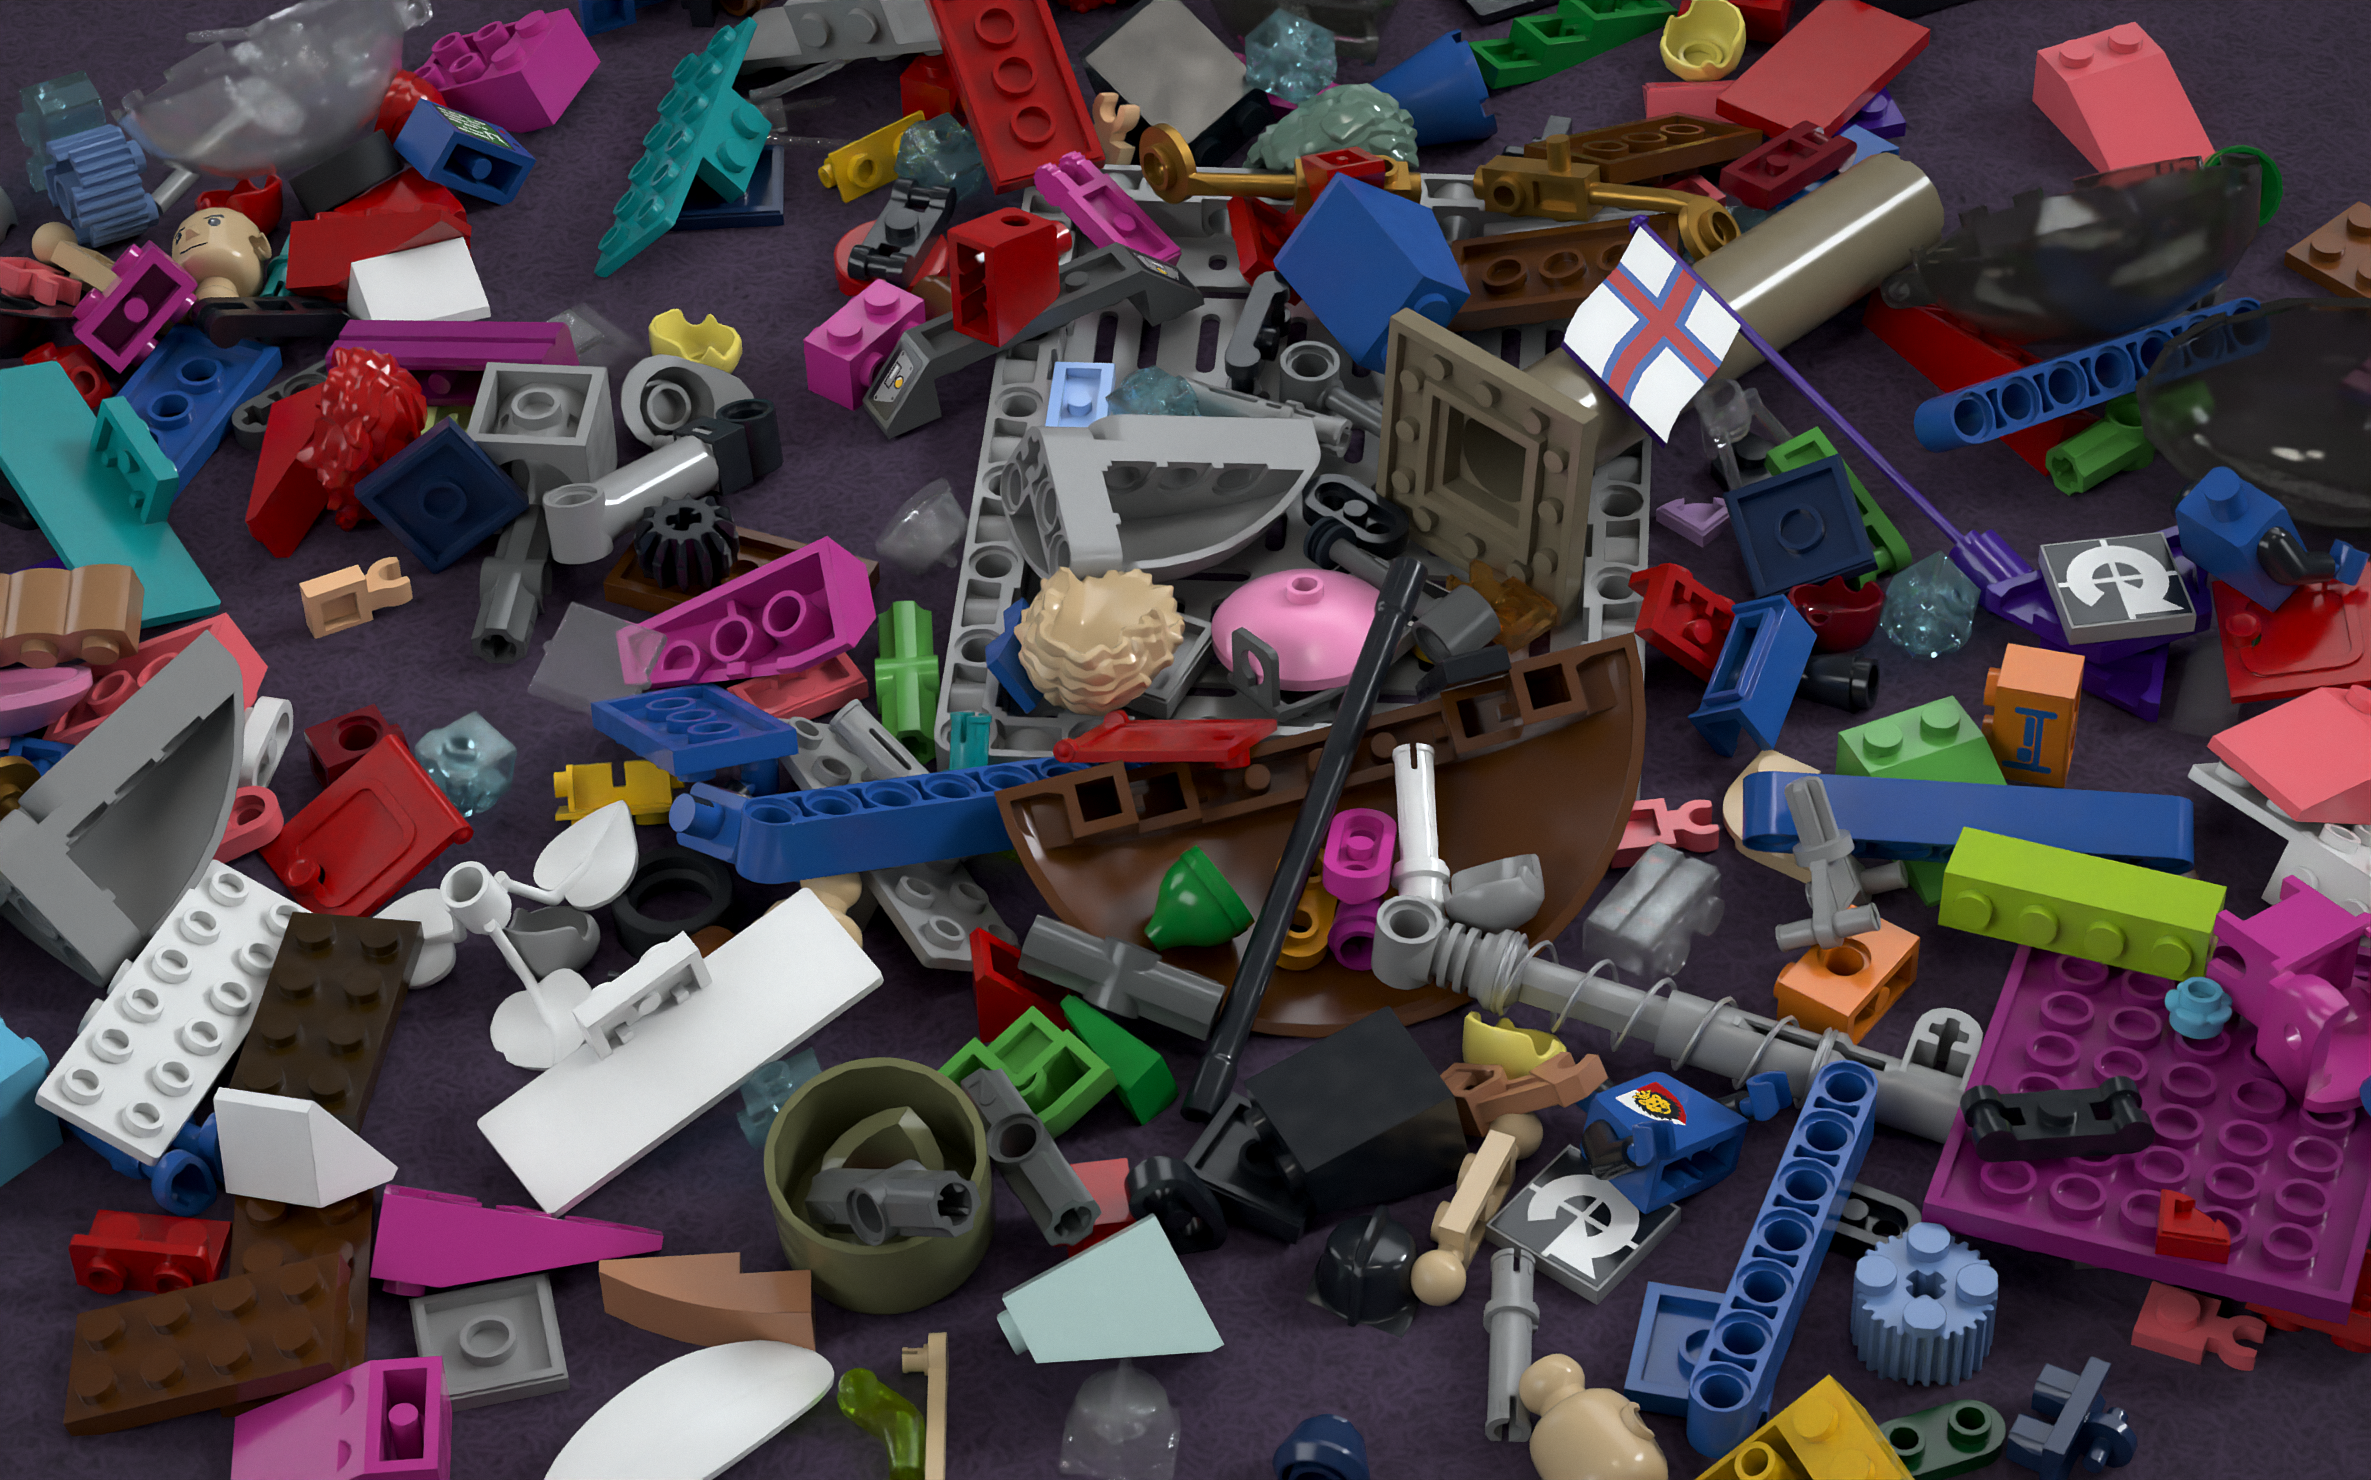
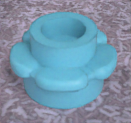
(2198, 1008)

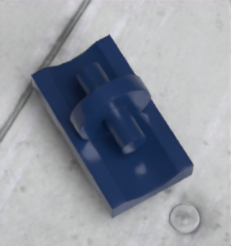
(2079, 1428)

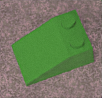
(1921, 744)

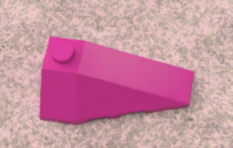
(767, 619)
(456, 1241)

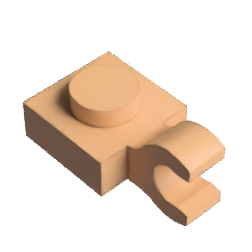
(349, 597)

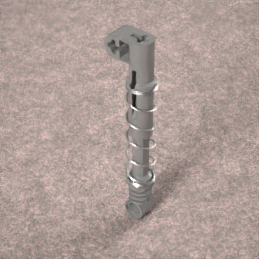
(1500, 970)

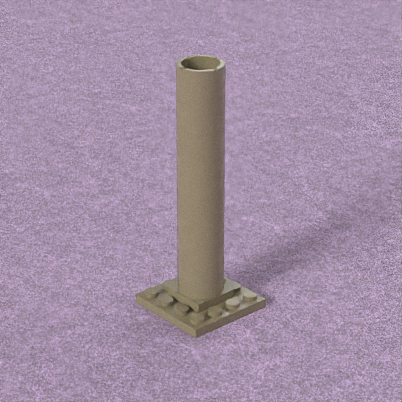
(1506, 457)

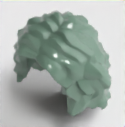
(1335, 121)

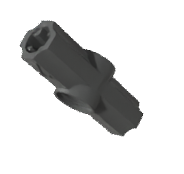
(513, 588)
(1122, 977)
(1031, 1160)
(893, 1202)

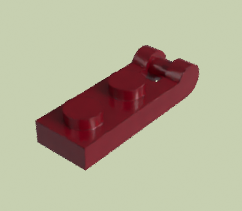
(1786, 165)

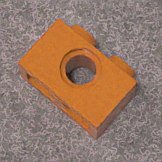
(1849, 983)

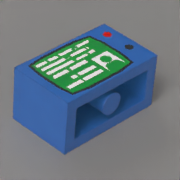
(464, 152)

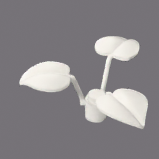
(586, 866)

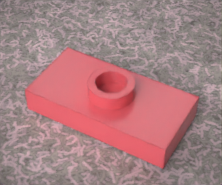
(806, 692)

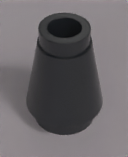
(1841, 681)

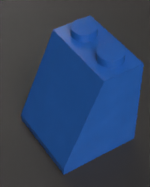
(1366, 259)

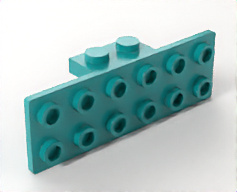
(700, 132)
(98, 487)

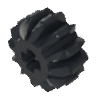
(686, 542)

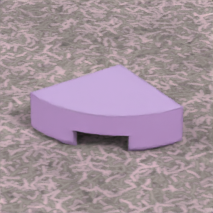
(1695, 521)

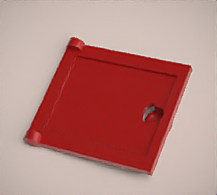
(2306, 644)
(1201, 740)
(366, 833)

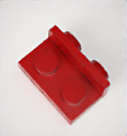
(1682, 617)
(149, 1252)

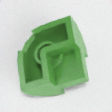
(1046, 1066)

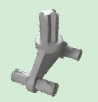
(1835, 874)

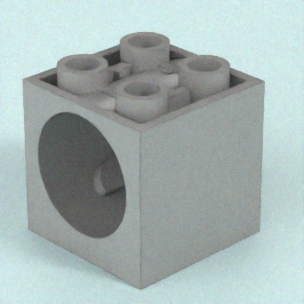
(545, 424)

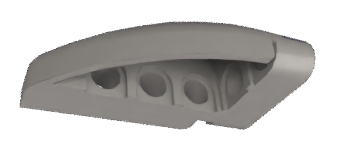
(1152, 491)
(128, 816)

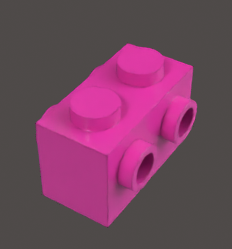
(134, 306)
(857, 340)

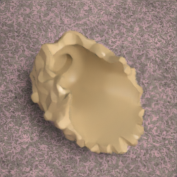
(1098, 638)

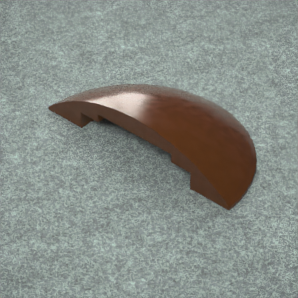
(1519, 769)

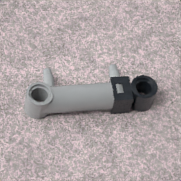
(697, 459)

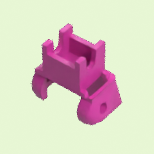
(2303, 994)

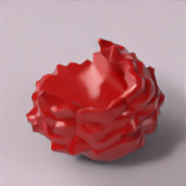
(365, 418)

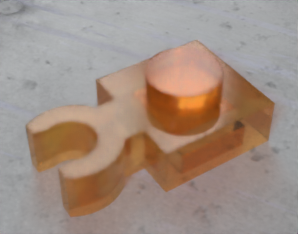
(1518, 607)

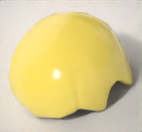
(1704, 41)
(702, 343)
(1508, 1046)

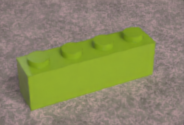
(2080, 905)

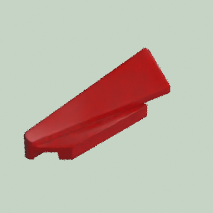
(1961, 357)

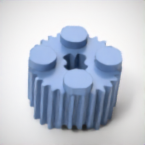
(100, 186)
(1923, 1307)

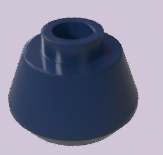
(1322, 1450)

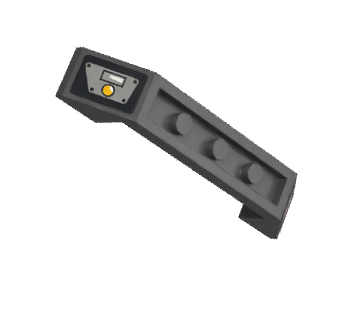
(905, 387)

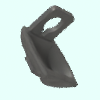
(1267, 695)

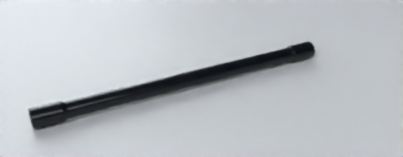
(1218, 1067)

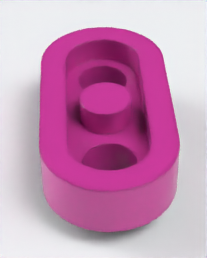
(1359, 855)

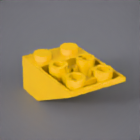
(1814, 1438)

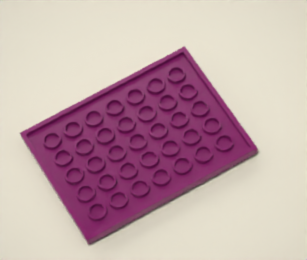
(2225, 1134)

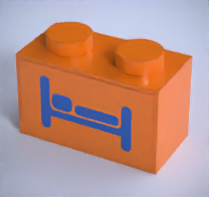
(2034, 713)

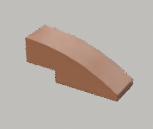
(710, 1299)

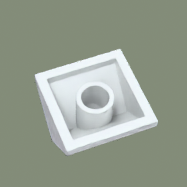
(418, 285)
(292, 1150)

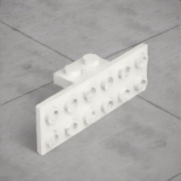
(2322, 855)
(172, 1017)
(675, 1044)

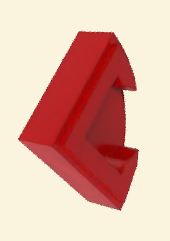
(2188, 1231)

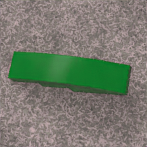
(1557, 41)

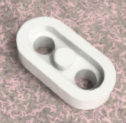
(265, 739)

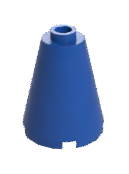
(1441, 92)

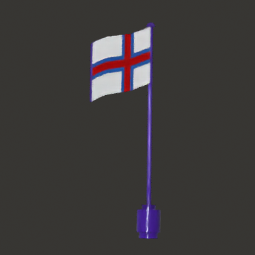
(1661, 335)

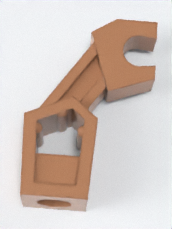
(1486, 1093)

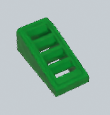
(1141, 1072)

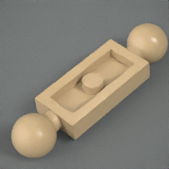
(58, 246)
(1481, 1188)

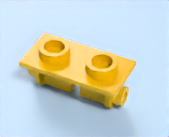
(867, 161)
(592, 787)

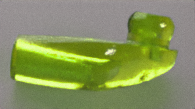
(888, 1419)

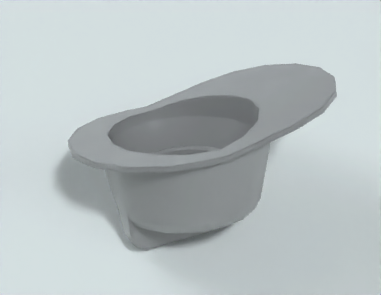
(673, 391)

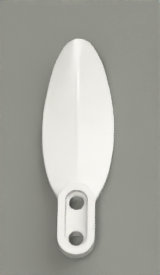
(697, 1414)

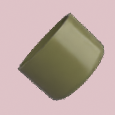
(873, 1118)

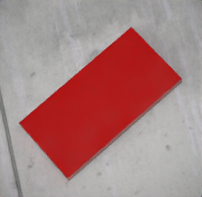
(1823, 69)
(1014, 86)

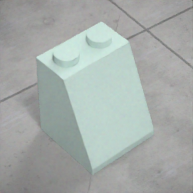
(1110, 1303)

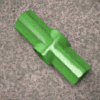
(2101, 448)
(908, 677)

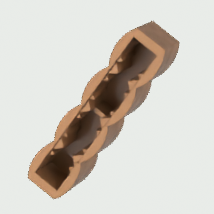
(70, 615)

